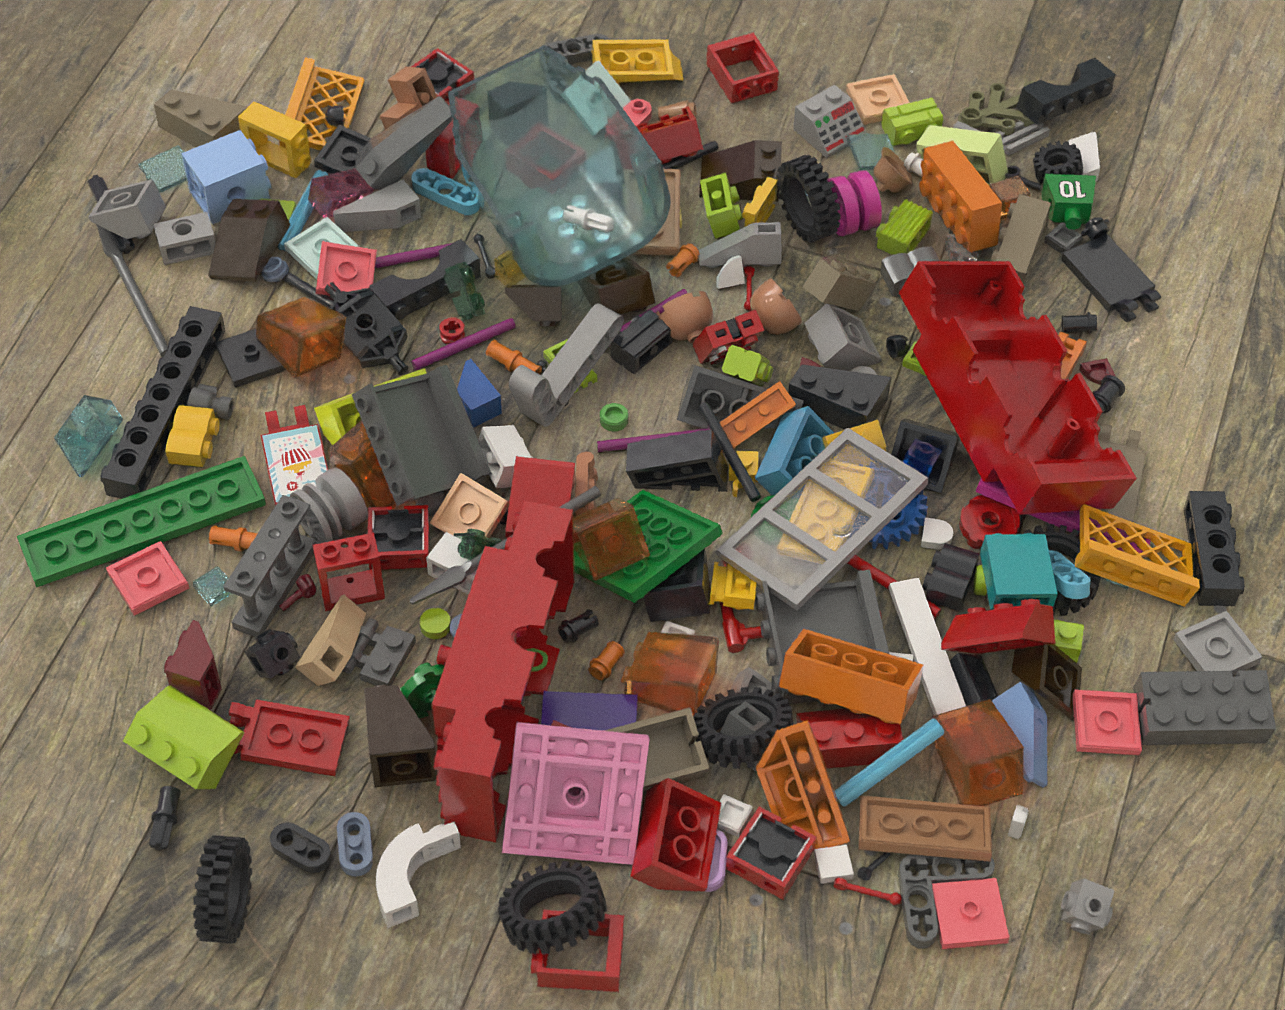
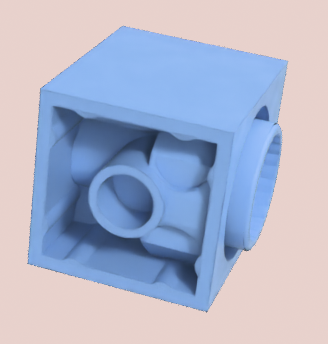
(225, 172)

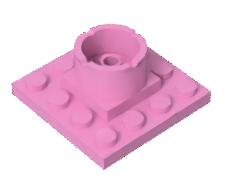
(575, 793)

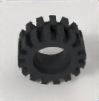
(1057, 154)

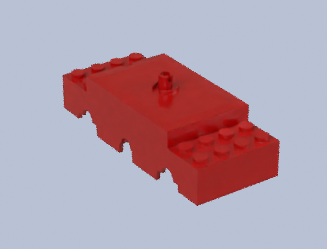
(1007, 390)
(490, 664)

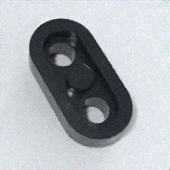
(302, 849)

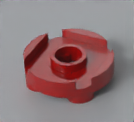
(974, 516)

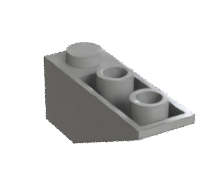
(383, 209)
(754, 243)

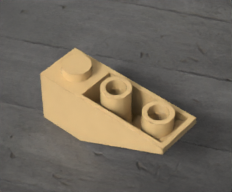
(332, 643)

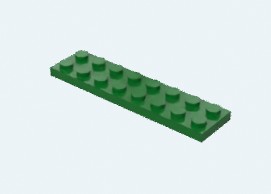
(140, 521)

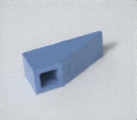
(1029, 723)

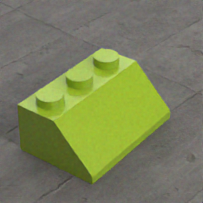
(184, 738)

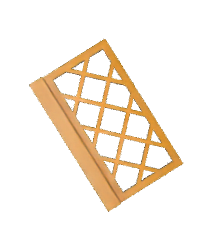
(305, 90)
(1130, 566)

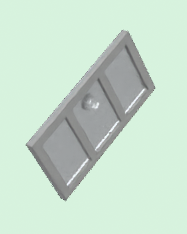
(822, 518)

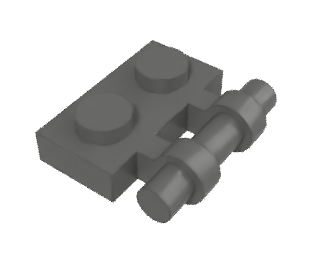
(387, 656)

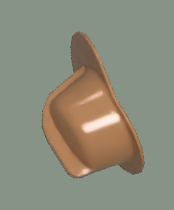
(891, 172)

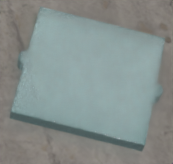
(867, 148)
(165, 169)

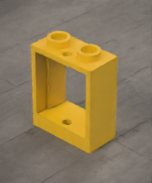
(259, 121)

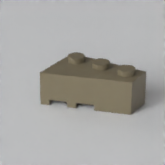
(196, 117)
(1022, 237)
(840, 283)

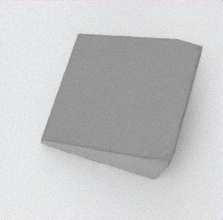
(750, 679)

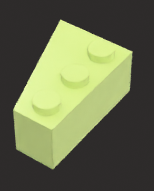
(981, 148)

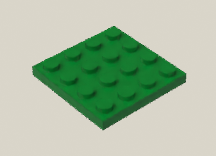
(672, 539)

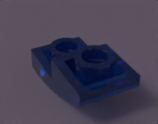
(922, 457)

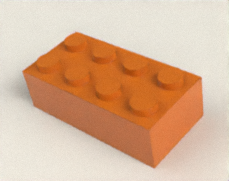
(960, 196)
(851, 676)

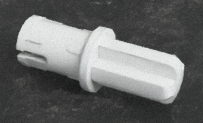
(588, 219)

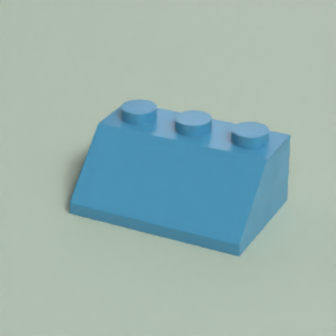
(792, 448)

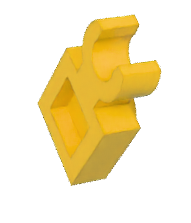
(750, 462)

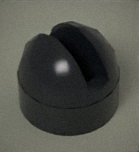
(335, 115)
(897, 346)

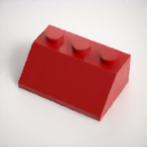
(1001, 628)
(851, 737)
(676, 838)

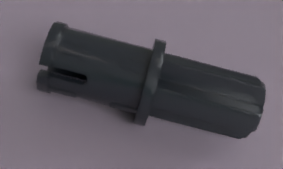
(164, 817)

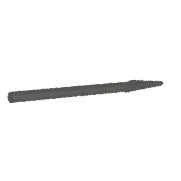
(112, 251)
(458, 574)

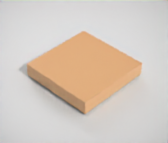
(874, 96)
(469, 507)

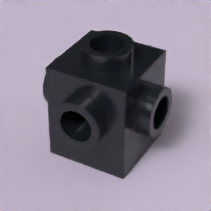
(273, 653)

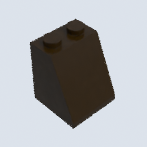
(397, 739)

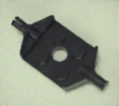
(379, 342)

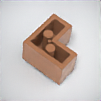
(411, 91)

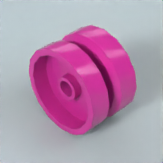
(858, 202)

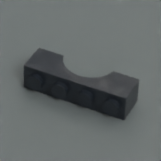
(1045, 101)
(408, 295)

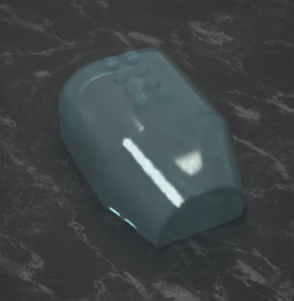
(549, 140)

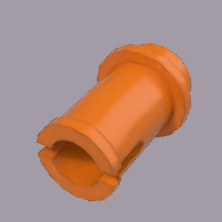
(687, 255)
(602, 665)

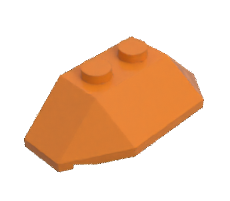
(800, 785)

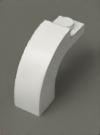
(401, 861)

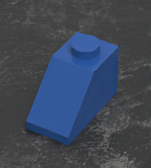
(478, 395)

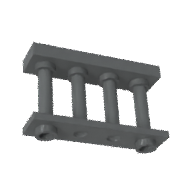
(270, 566)

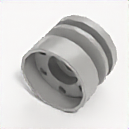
(333, 505)

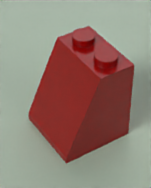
(541, 483)

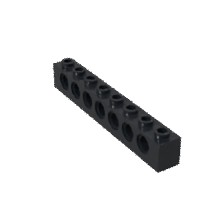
(147, 433)

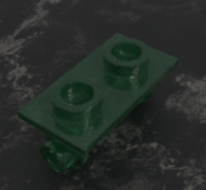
(470, 300)
(473, 543)

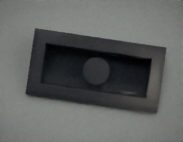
(973, 678)

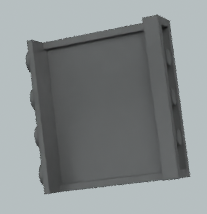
(420, 434)
(837, 610)

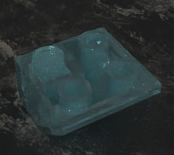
(87, 431)

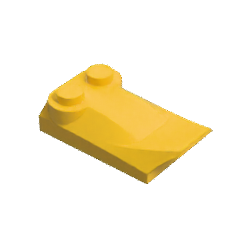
(637, 60)

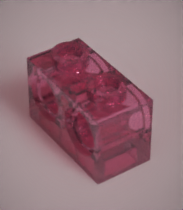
(337, 190)

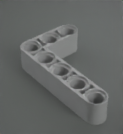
(546, 394)

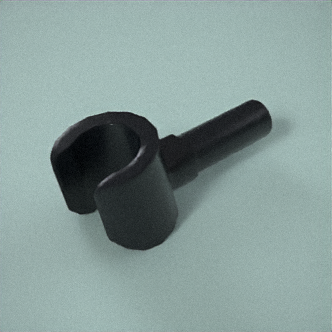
(1015, 171)

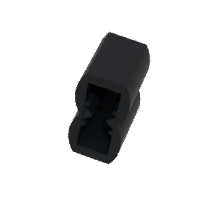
(951, 576)

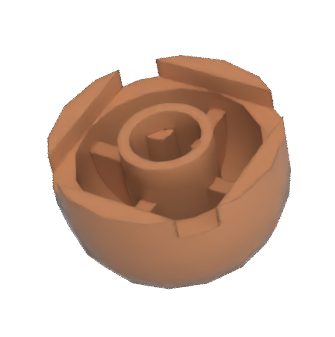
(773, 309)
(687, 316)

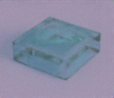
(211, 586)

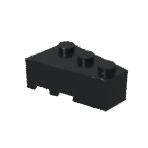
(840, 395)
(678, 460)

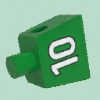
(1069, 198)

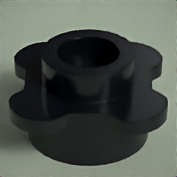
(1095, 228)

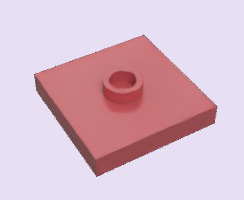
(346, 266)
(147, 578)
(1106, 722)
(970, 913)

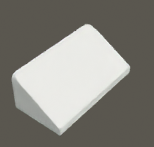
(1089, 153)

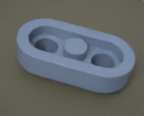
(354, 846)

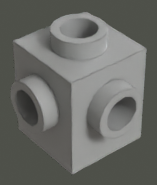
(1087, 906)

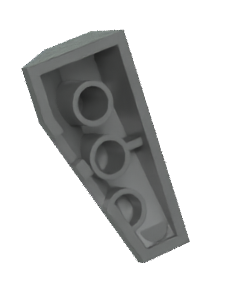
(400, 145)
(721, 392)

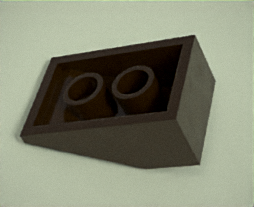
(744, 165)
(247, 239)
(619, 287)

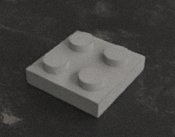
(1217, 645)

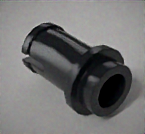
(1079, 323)
(571, 630)

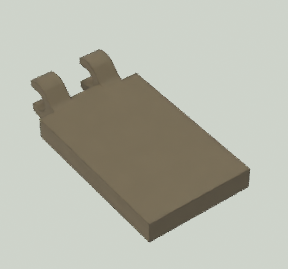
(1127, 505)

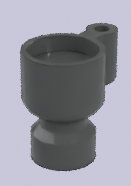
(206, 397)

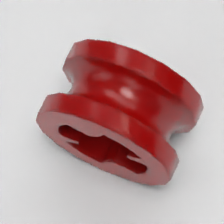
(451, 324)

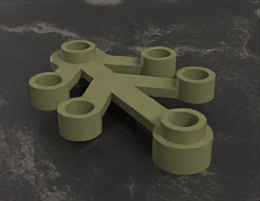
(976, 118)

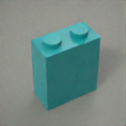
(1017, 569)

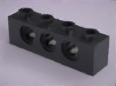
(1213, 548)

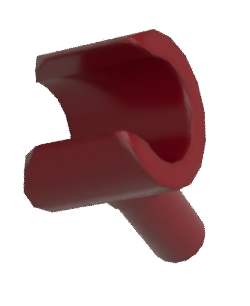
(306, 589)

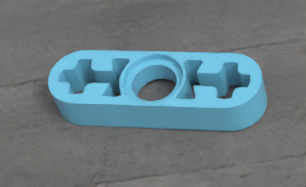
(429, 183)
(1068, 579)

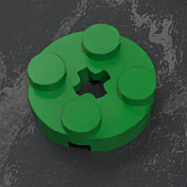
(422, 688)

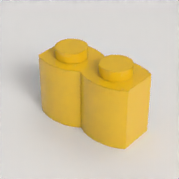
(191, 436)

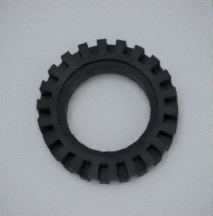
(806, 175)
(1069, 546)
(740, 748)
(222, 889)
(558, 929)

